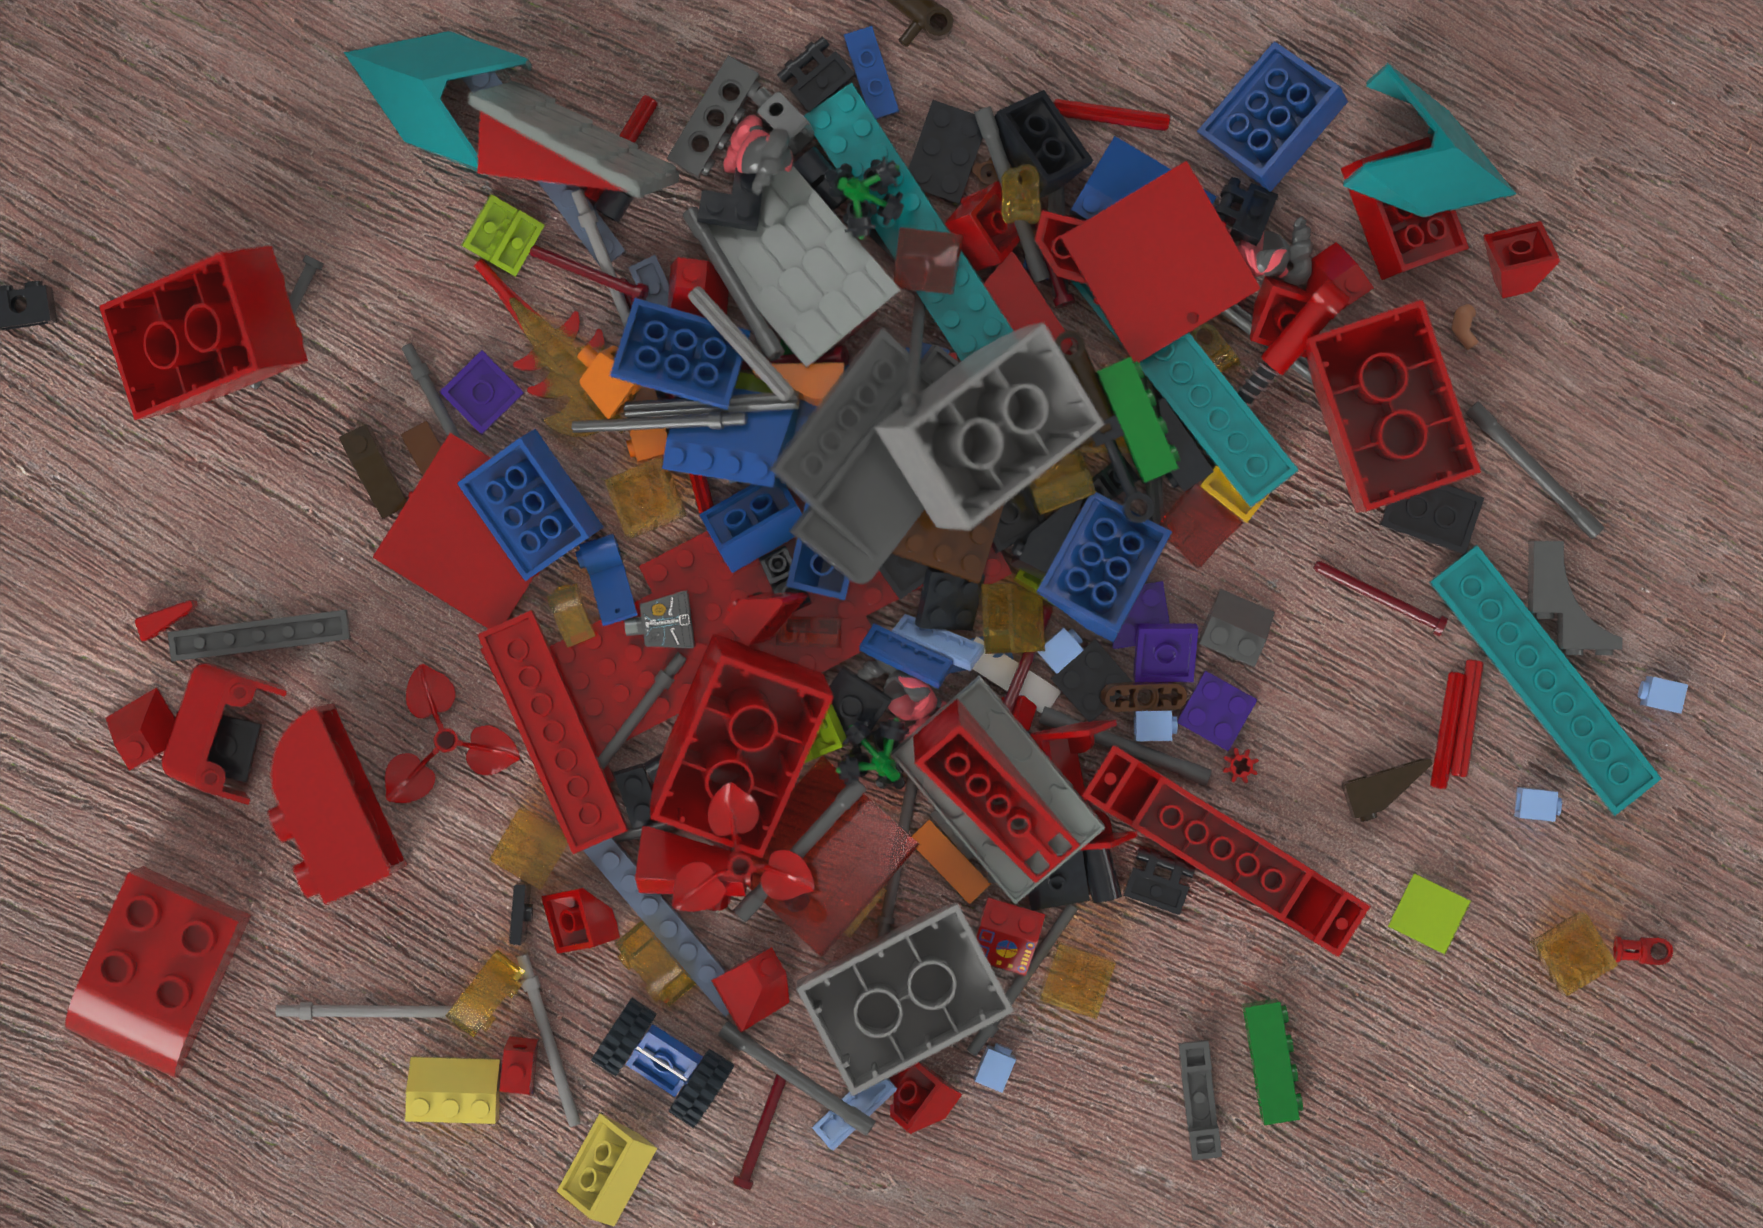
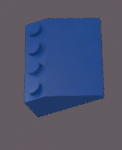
(1273, 115)
(1115, 177)
(677, 355)
(736, 451)
(530, 504)
(1103, 566)

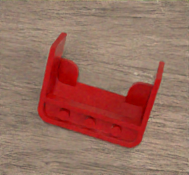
(197, 723)
(1062, 748)

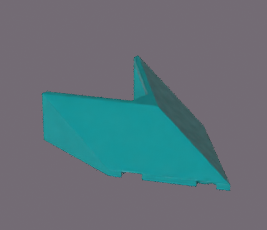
(411, 79)
(1435, 179)

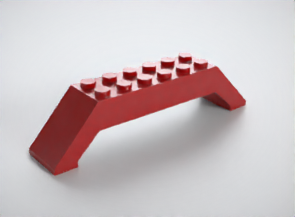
(1226, 851)

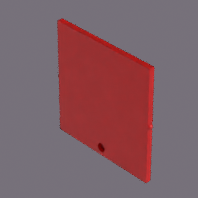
(1160, 262)
(448, 546)

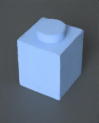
(1061, 649)
(1662, 694)
(1154, 725)
(1537, 804)
(995, 1067)

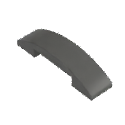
(1199, 1100)

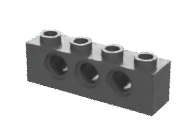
(730, 74)

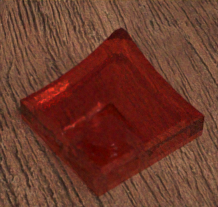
(927, 260)
(1199, 525)

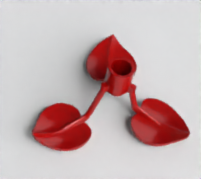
(489, 747)
(733, 812)

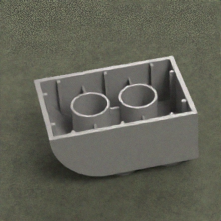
(990, 427)
(903, 997)

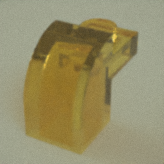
(571, 614)

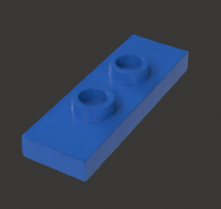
(871, 72)
(906, 655)

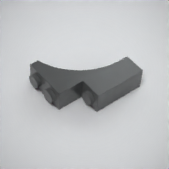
(1551, 594)

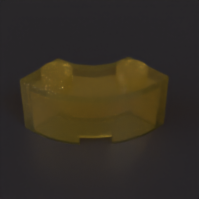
(654, 964)
(485, 993)

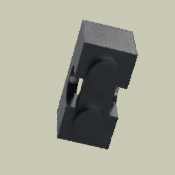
(39, 308)

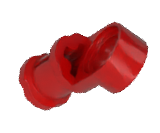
(1642, 950)

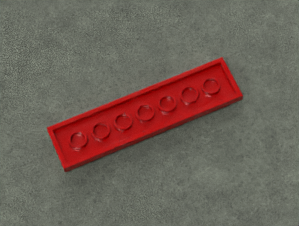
(553, 732)

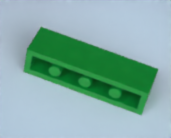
(1142, 429)
(1271, 1061)

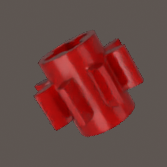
(1241, 773)

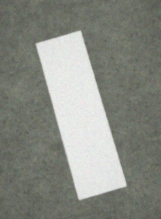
(1001, 672)

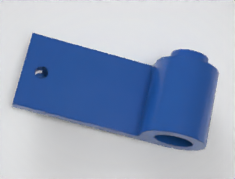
(607, 578)

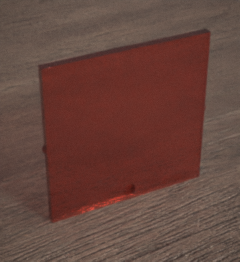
(846, 862)

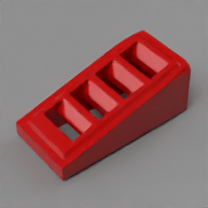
(157, 622)

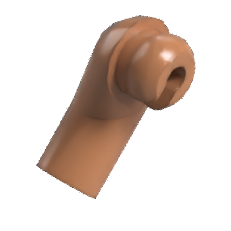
(1462, 323)

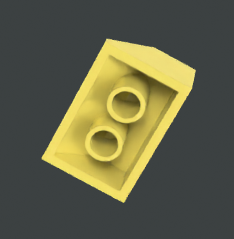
(453, 1090)
(606, 1170)

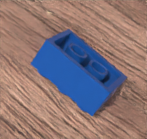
(751, 523)
(815, 574)

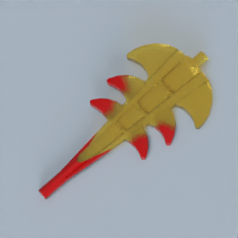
(554, 350)

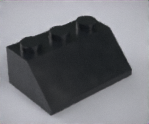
(1040, 136)

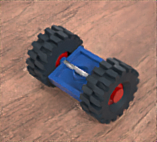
(663, 1062)

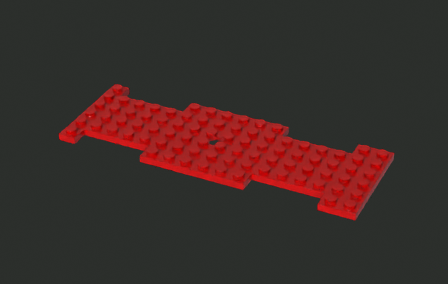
(616, 670)

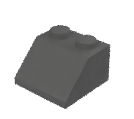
(1236, 628)

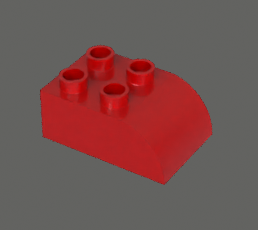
(203, 332)
(1390, 407)
(743, 725)
(329, 809)
(155, 970)

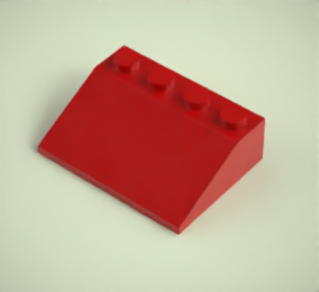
(1398, 237)

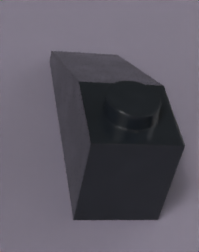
(1192, 464)
(1041, 544)

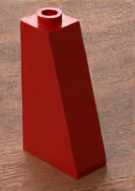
(1021, 299)
(665, 853)

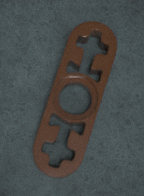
(1154, 704)

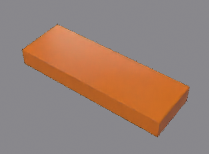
(950, 862)

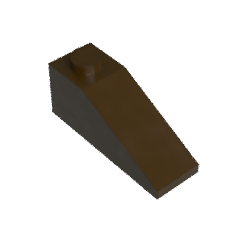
(374, 470)
(1378, 790)

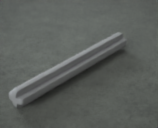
(741, 343)

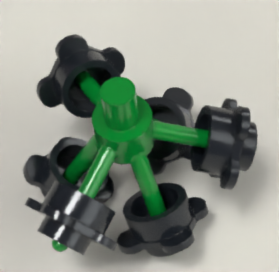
(859, 210)
(885, 740)

